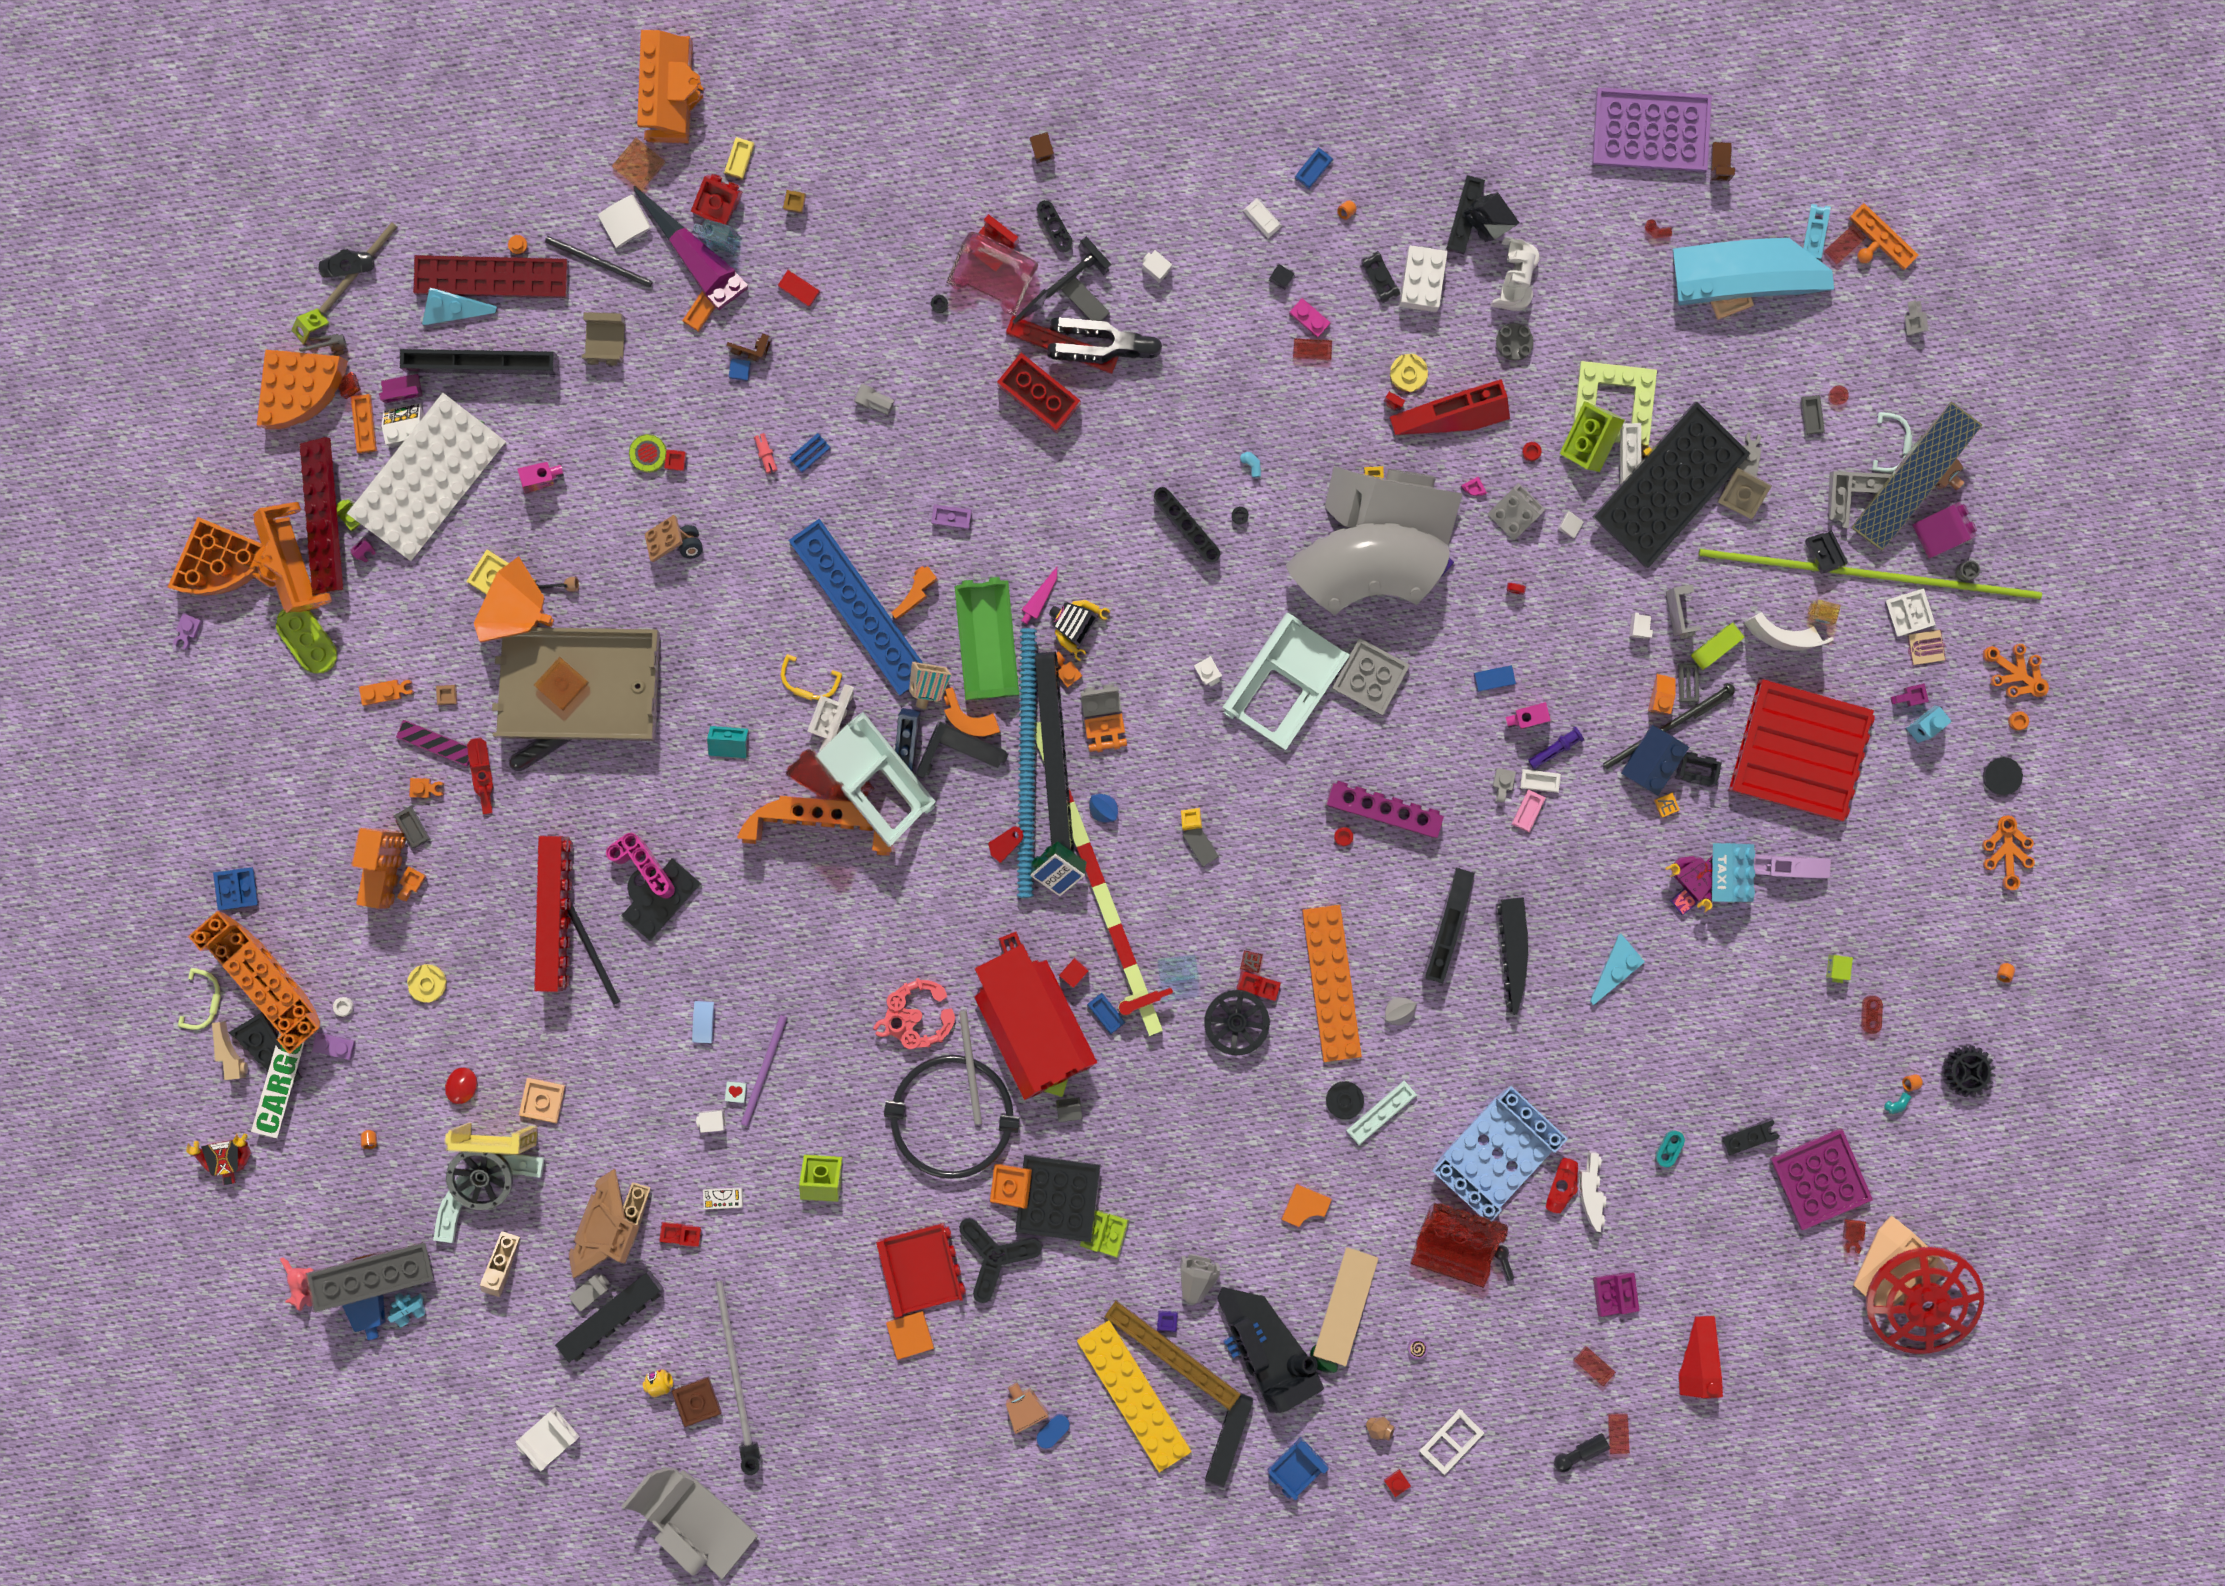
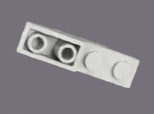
(1592, 1200)

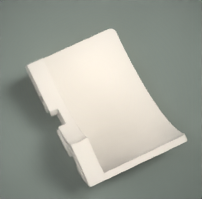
(1781, 638)

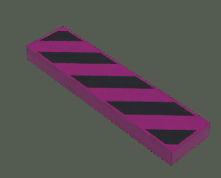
(433, 742)

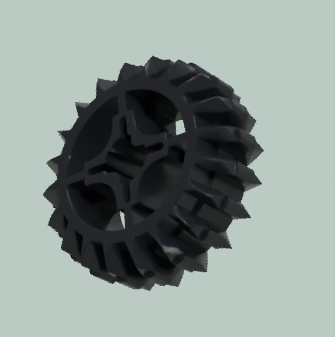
(1956, 1081)

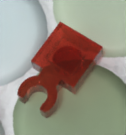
(1854, 1231)

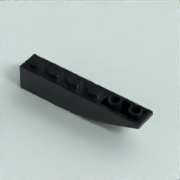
(1448, 926)
(1515, 948)

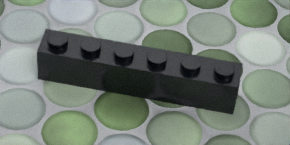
(609, 1316)

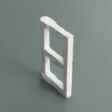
(1461, 1450)

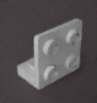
(1516, 511)
(1101, 701)

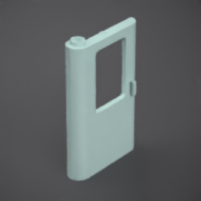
(1299, 657)

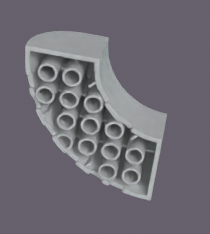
(1369, 563)

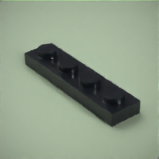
(1461, 227)

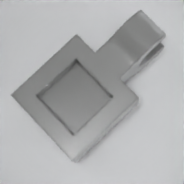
(1917, 320)
(1503, 781)

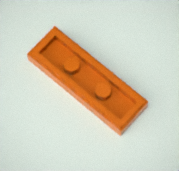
(363, 423)

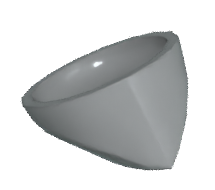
(1400, 1011)

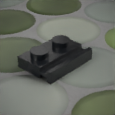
(1826, 552)

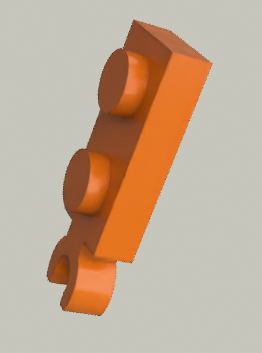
(383, 692)

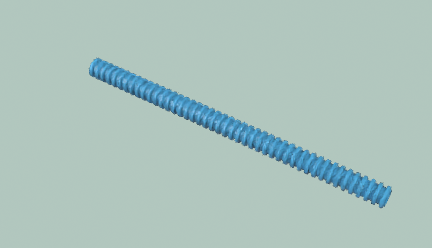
(1027, 761)

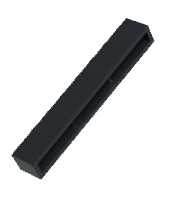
(479, 362)

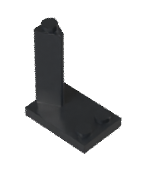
(963, 743)

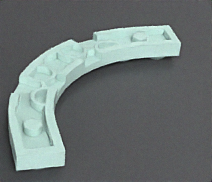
(450, 1209)

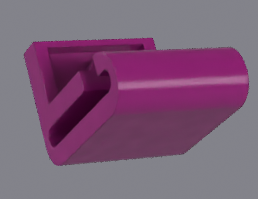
(1945, 529)

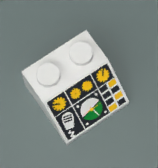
(400, 422)

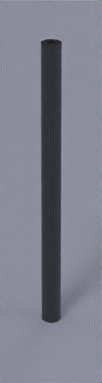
(598, 261)
(593, 955)

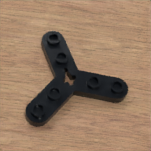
(990, 1269)

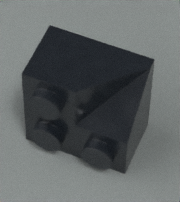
(1491, 216)

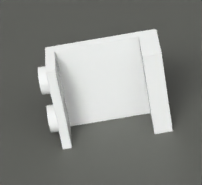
(546, 1439)

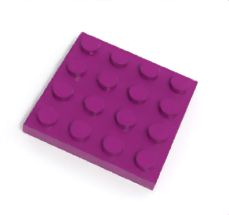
(1821, 1179)

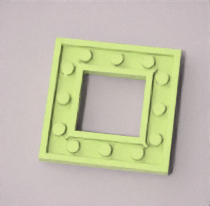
(1640, 378)

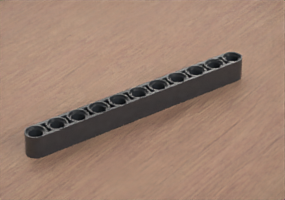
(1054, 749)

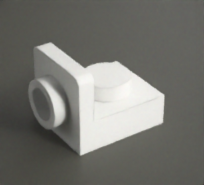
(1208, 672)

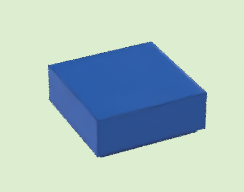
(739, 369)

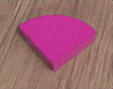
(1474, 487)

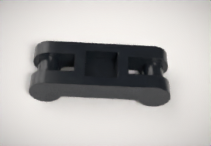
(1380, 277)

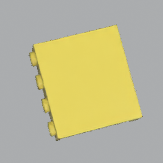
(461, 1140)

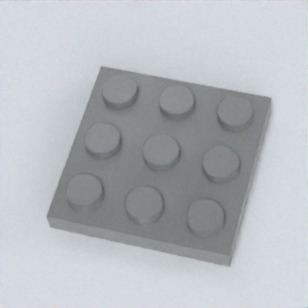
(1370, 676)

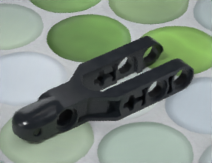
(1125, 343)

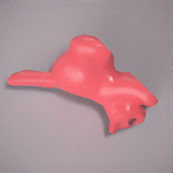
(298, 1285)

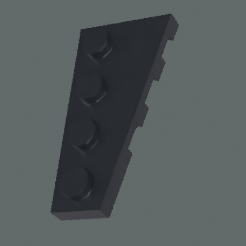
(260, 1040)

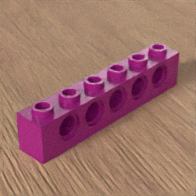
(1336, 801)

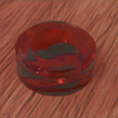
(1838, 395)

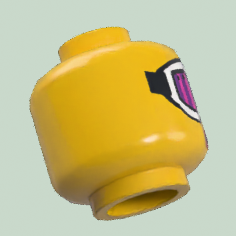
(658, 1383)

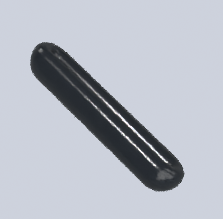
(534, 753)

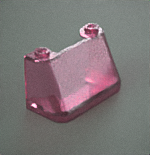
(993, 271)

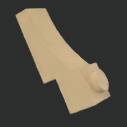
(233, 1065)

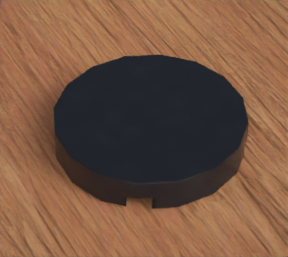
(2002, 776)
(1344, 1100)

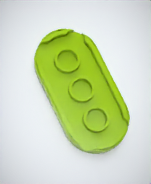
(307, 640)

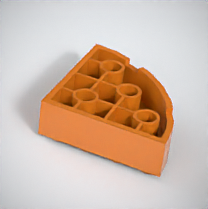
(297, 387)
(214, 561)

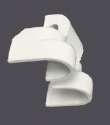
(1516, 289)

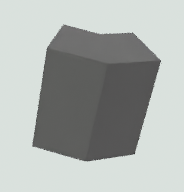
(1069, 1109)

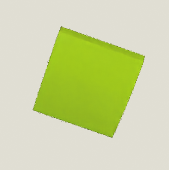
(1107, 1234)

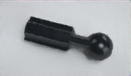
(1584, 1452)

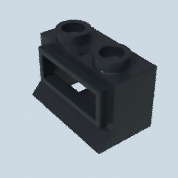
(1708, 762)

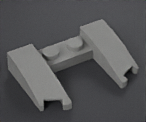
(1840, 489)

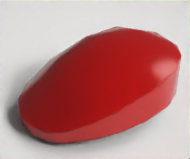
(461, 1085)

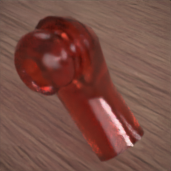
(1656, 232)

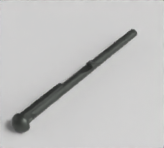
(1727, 692)

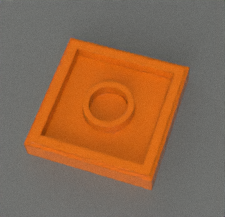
(1010, 1185)
(910, 1335)

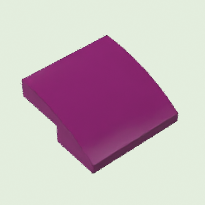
(1616, 1294)

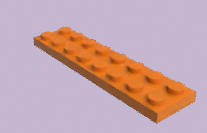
(1331, 983)

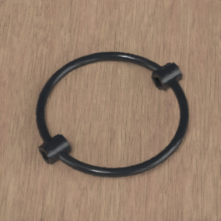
(896, 1109)

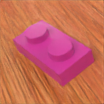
(1309, 317)

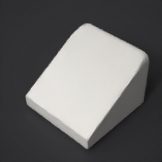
(1570, 524)

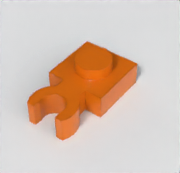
(422, 787)

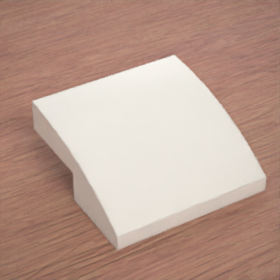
(624, 221)
(1910, 612)

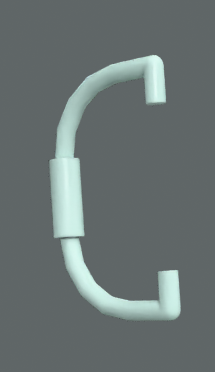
(1907, 440)

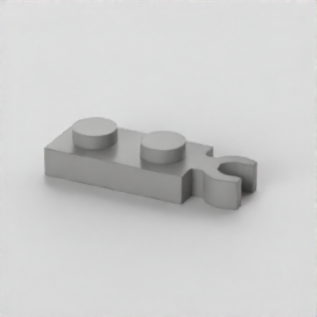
(1751, 463)

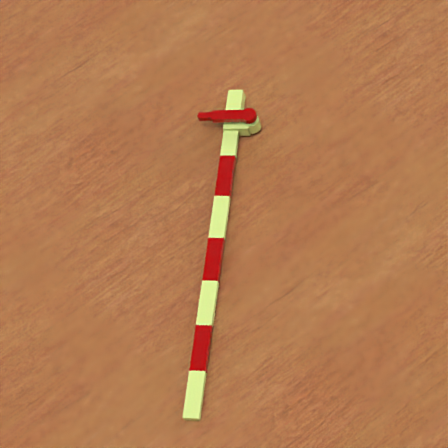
(1140, 998)

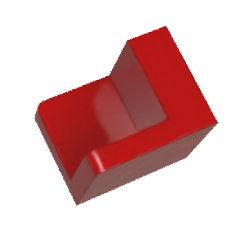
(1073, 972)

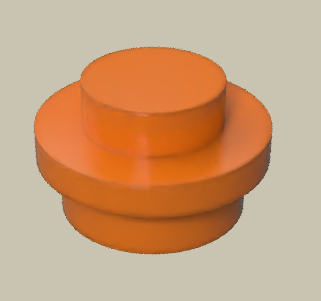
(517, 244)

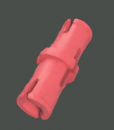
(765, 453)

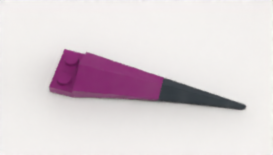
(711, 273)

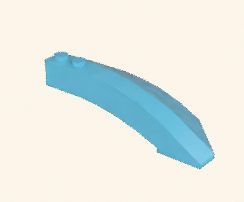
(1747, 270)

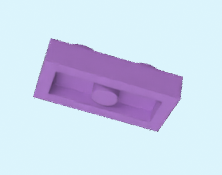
(951, 516)
(333, 1046)

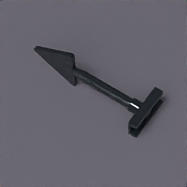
(1093, 256)

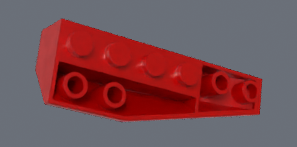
(1457, 412)

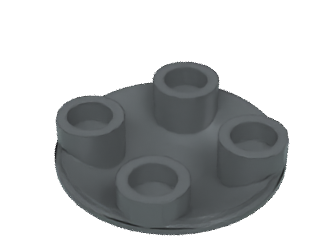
(1514, 341)

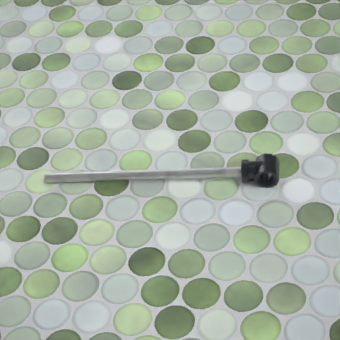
(749, 1449)

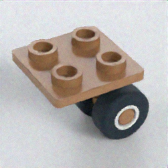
(669, 536)

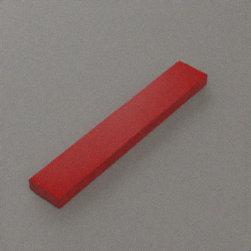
(1043, 337)

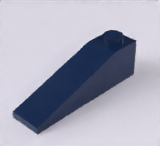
(907, 736)

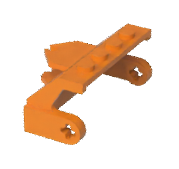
(666, 86)
(281, 560)

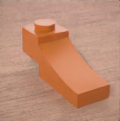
(922, 580)

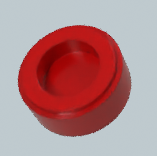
(1531, 451)
(1516, 588)
(1343, 836)

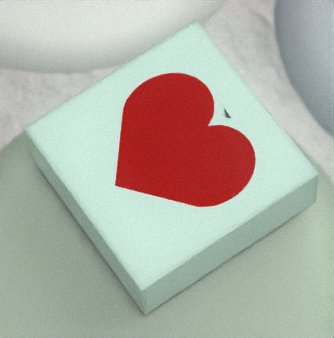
(735, 1091)

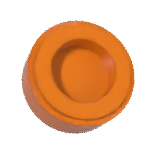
(2018, 720)

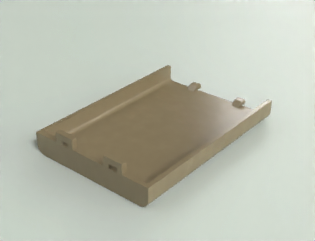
(604, 709)

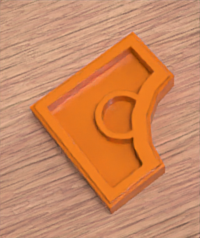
(1304, 1204)

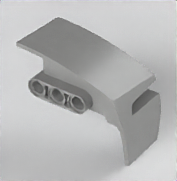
(1397, 499)
(691, 1521)

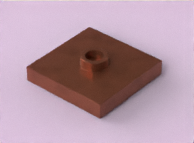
(696, 1401)

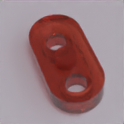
(1869, 1014)

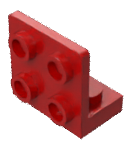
(999, 233)

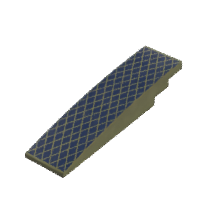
(1916, 475)

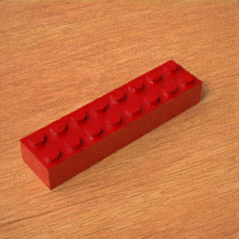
(552, 913)

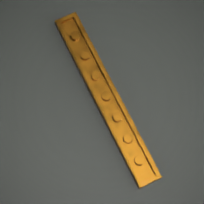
(1172, 1355)

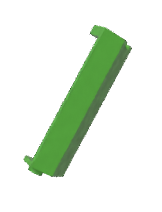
(986, 639)

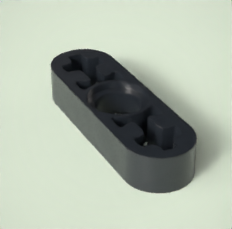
(1066, 236)

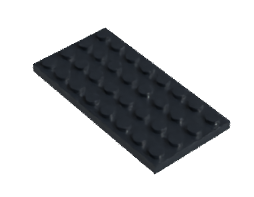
(1671, 485)

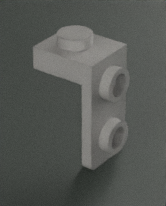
(590, 1291)

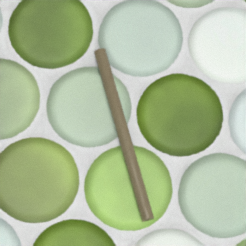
(349, 278)

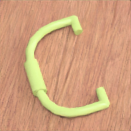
(214, 1004)

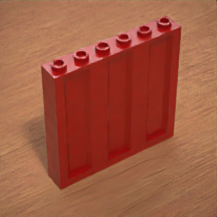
(1801, 750)

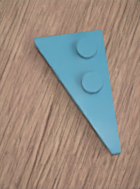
(448, 307)
(1620, 964)

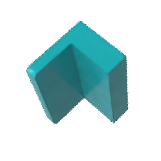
(727, 742)

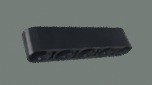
(1184, 516)
(1228, 1441)

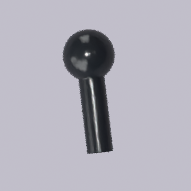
(1502, 1254)

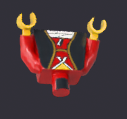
(222, 1157)

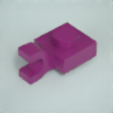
(1913, 695)

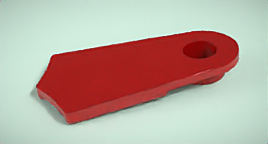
(1005, 843)

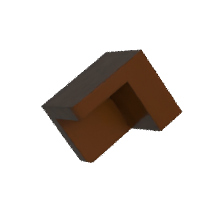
(1042, 147)

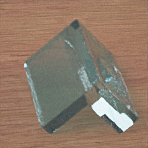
(1178, 968)

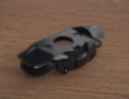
(359, 261)

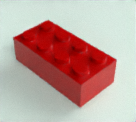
(1039, 393)

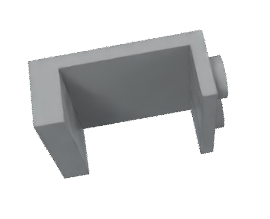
(1675, 610)

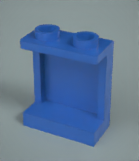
(1296, 1468)

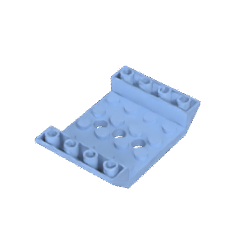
(1521, 1135)

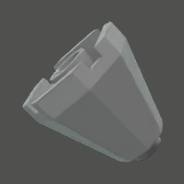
(1197, 1277)

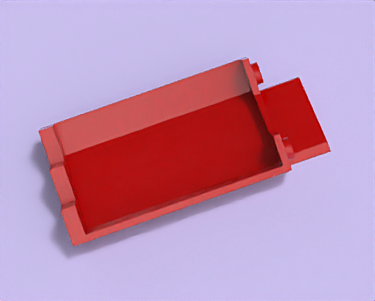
(1031, 1022)

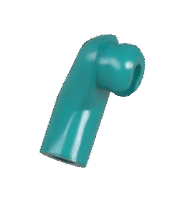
(1899, 1106)

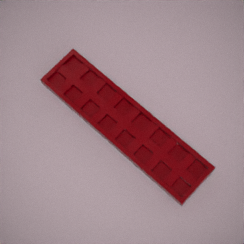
(491, 276)
(321, 516)

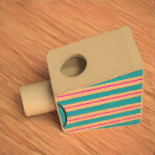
(928, 683)

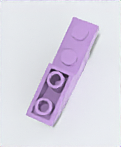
(1792, 866)

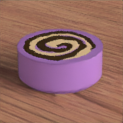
(1417, 1348)

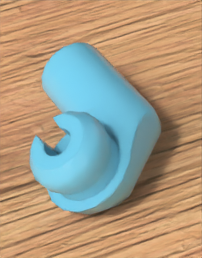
(1253, 461)

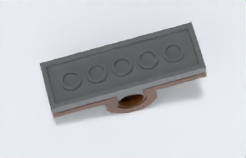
(368, 1276)

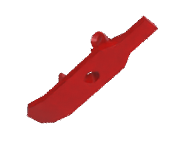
(479, 763)

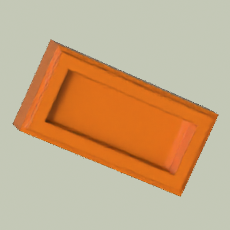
(699, 312)

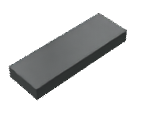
(1085, 300)

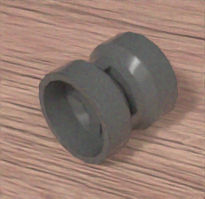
(1970, 568)

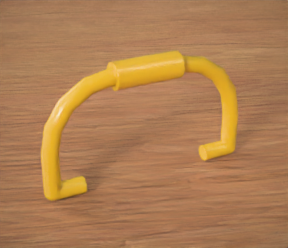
(802, 693)

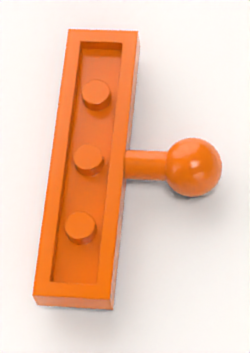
(1882, 237)

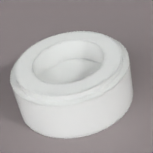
(343, 1006)

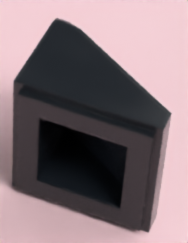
(1281, 276)

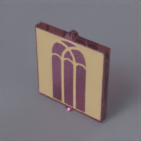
(1926, 647)

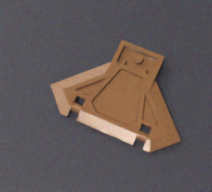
(602, 1228)

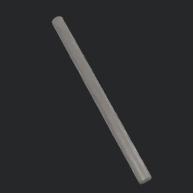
(970, 1067)

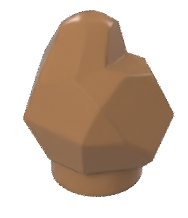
(1380, 1428)

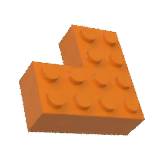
(380, 857)

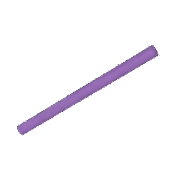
(763, 1071)

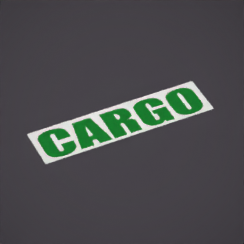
(276, 1091)

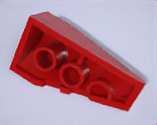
(1701, 1366)

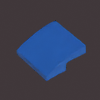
(235, 888)

